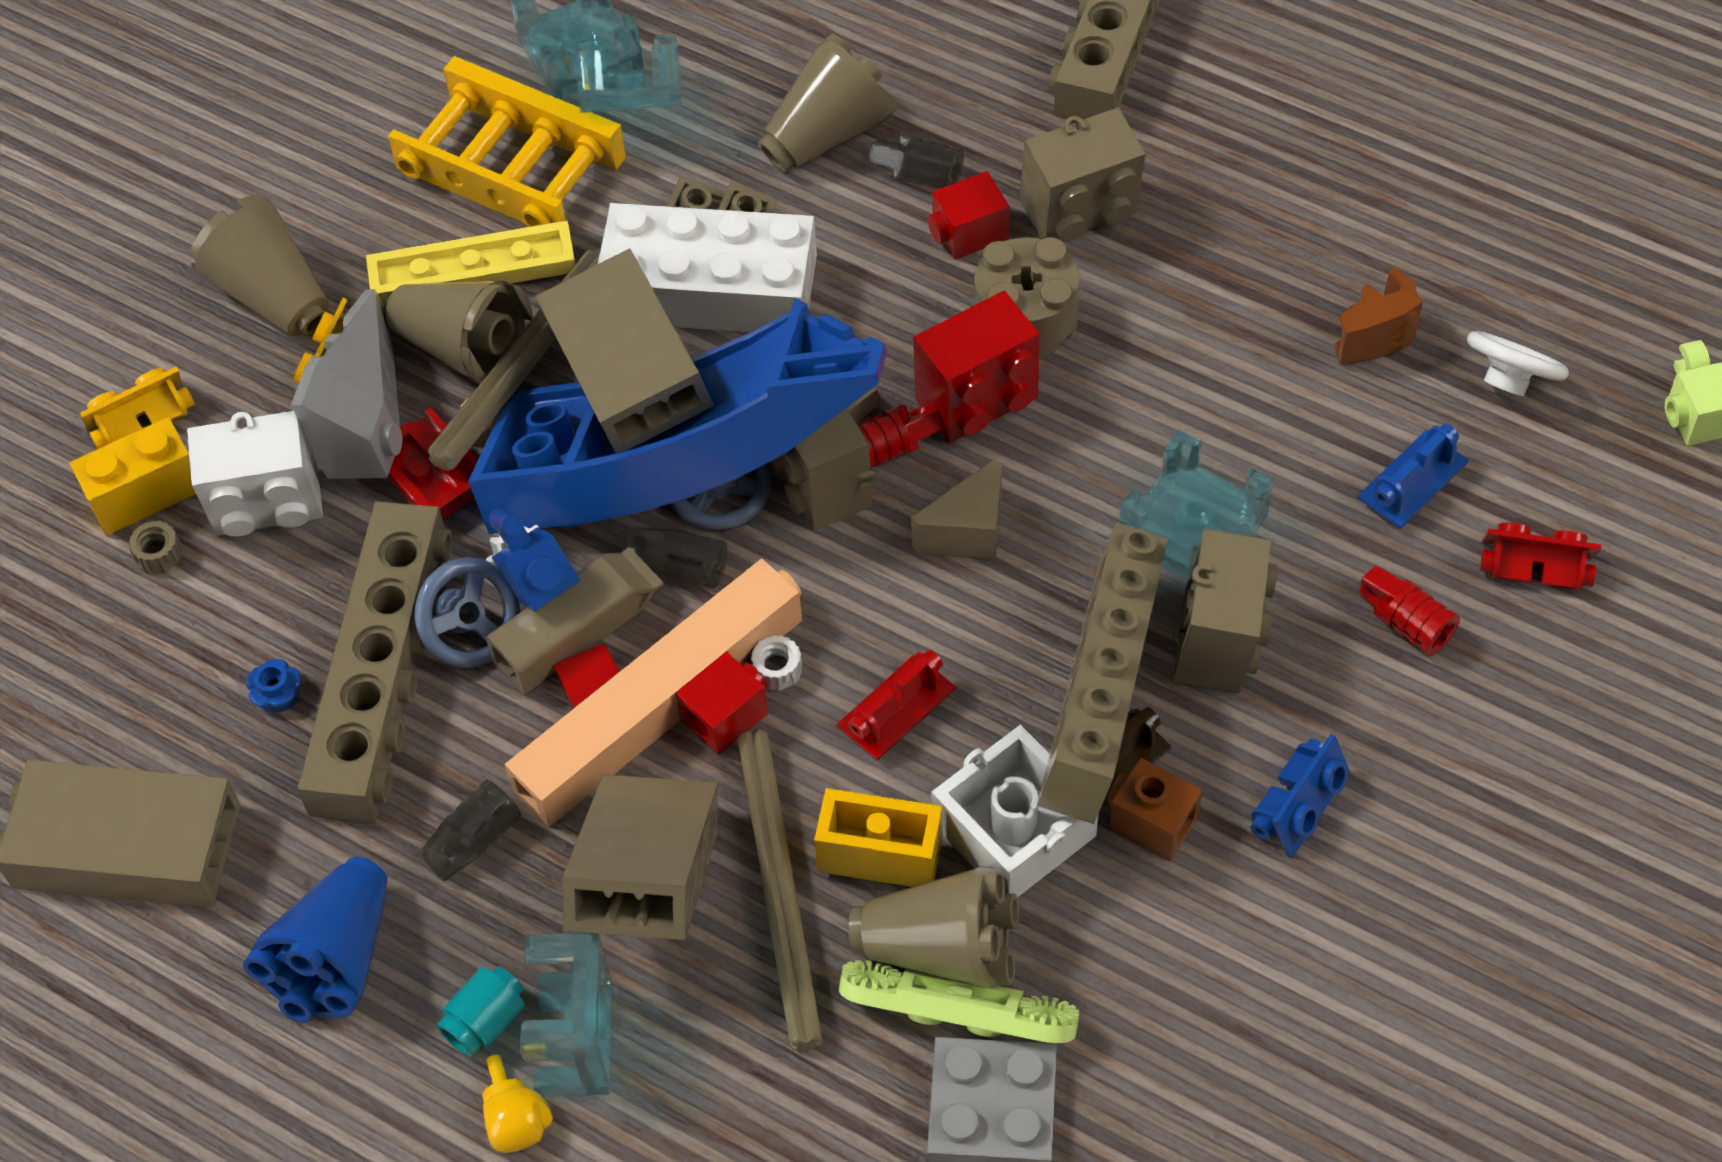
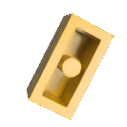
(135, 476)
(878, 838)

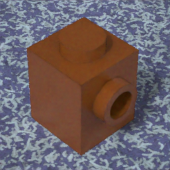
(1153, 808)

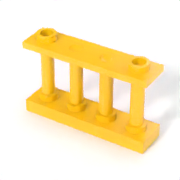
(509, 107)

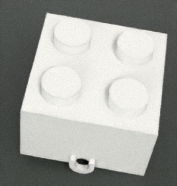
(255, 473)
(995, 815)

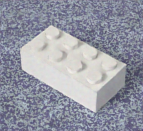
(717, 264)

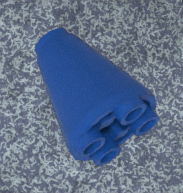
(324, 944)

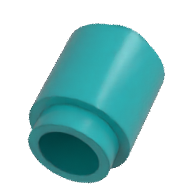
(481, 1010)

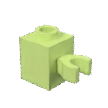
(1696, 395)

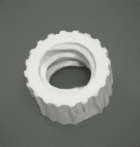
(782, 647)

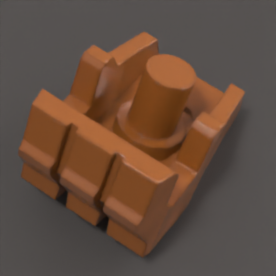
(1378, 322)

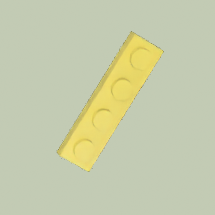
(498, 256)

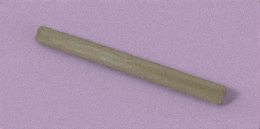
(499, 384)
(779, 892)

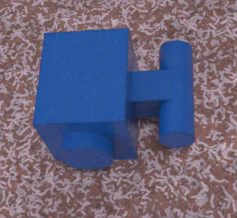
(531, 561)

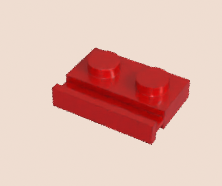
(422, 481)

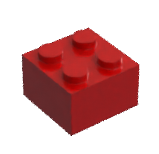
(977, 365)

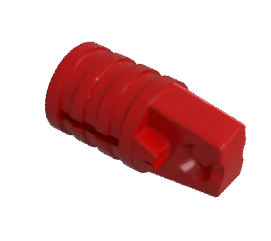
(898, 431)
(1409, 610)

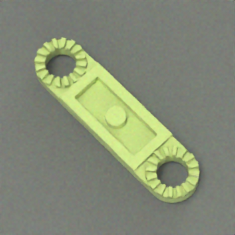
(937, 999)

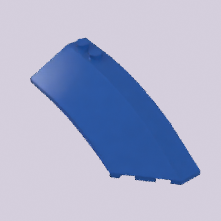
(767, 394)

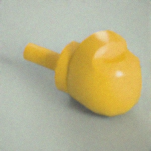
(512, 1113)

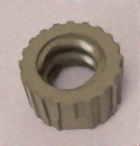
(148, 534)

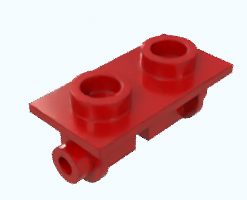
(1561, 555)
(897, 704)

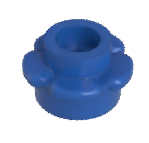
(275, 697)

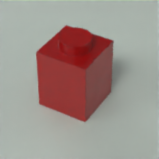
(969, 215)
(723, 702)

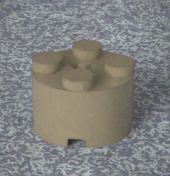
(1038, 279)

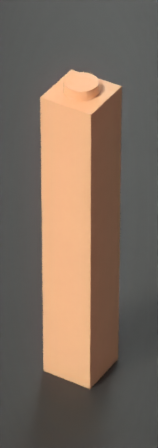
(641, 699)

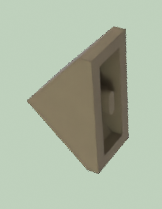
(963, 519)

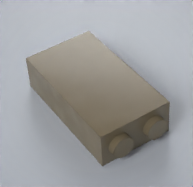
(624, 351)
(118, 833)
(640, 857)

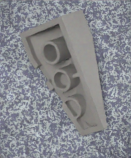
(351, 396)

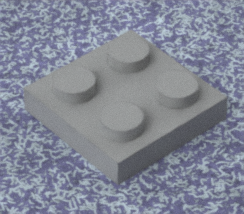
(991, 1101)

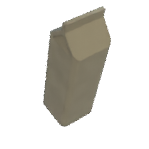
(606, 598)

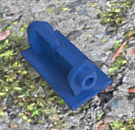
(1415, 475)
(1315, 775)

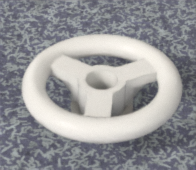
(1514, 364)

